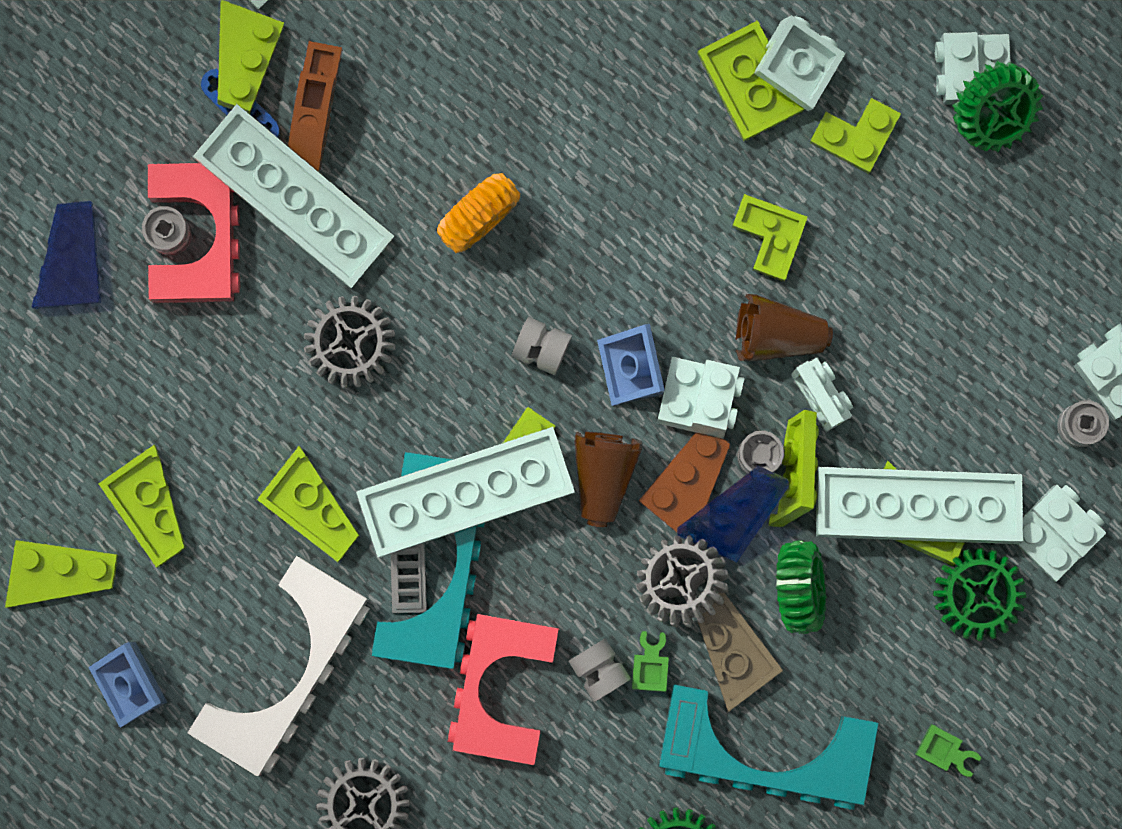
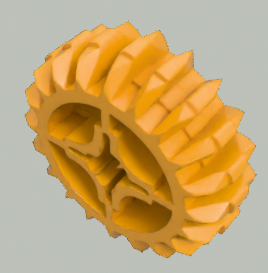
(478, 212)

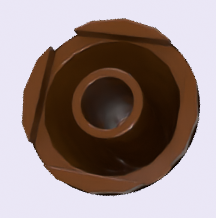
(778, 331)
(603, 474)

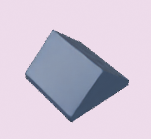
(631, 365)
(127, 683)

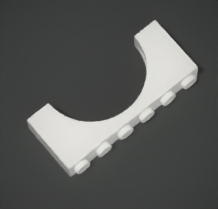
(255, 736)

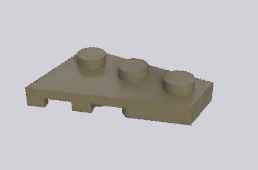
(736, 653)

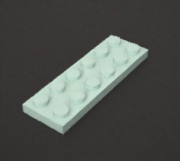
(293, 196)
(465, 492)
(919, 505)

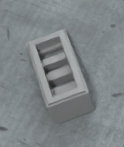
(415, 607)

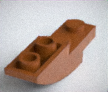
(314, 102)

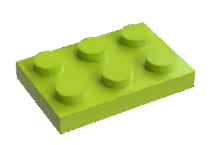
(747, 97)

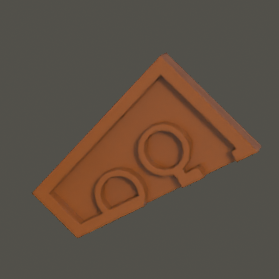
(687, 480)

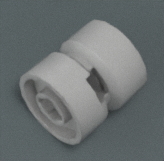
(166, 231)
(541, 346)
(1083, 424)
(760, 449)
(599, 670)

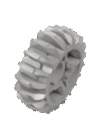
(363, 333)
(671, 587)
(344, 780)

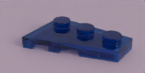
(71, 259)
(737, 513)

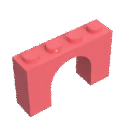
(213, 275)
(476, 729)

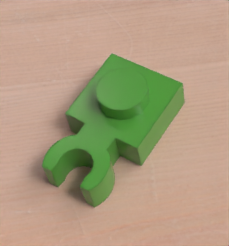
(649, 669)
(942, 750)

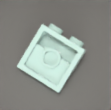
(962, 55)
(799, 61)
(1103, 371)
(817, 387)
(700, 396)
(1059, 531)

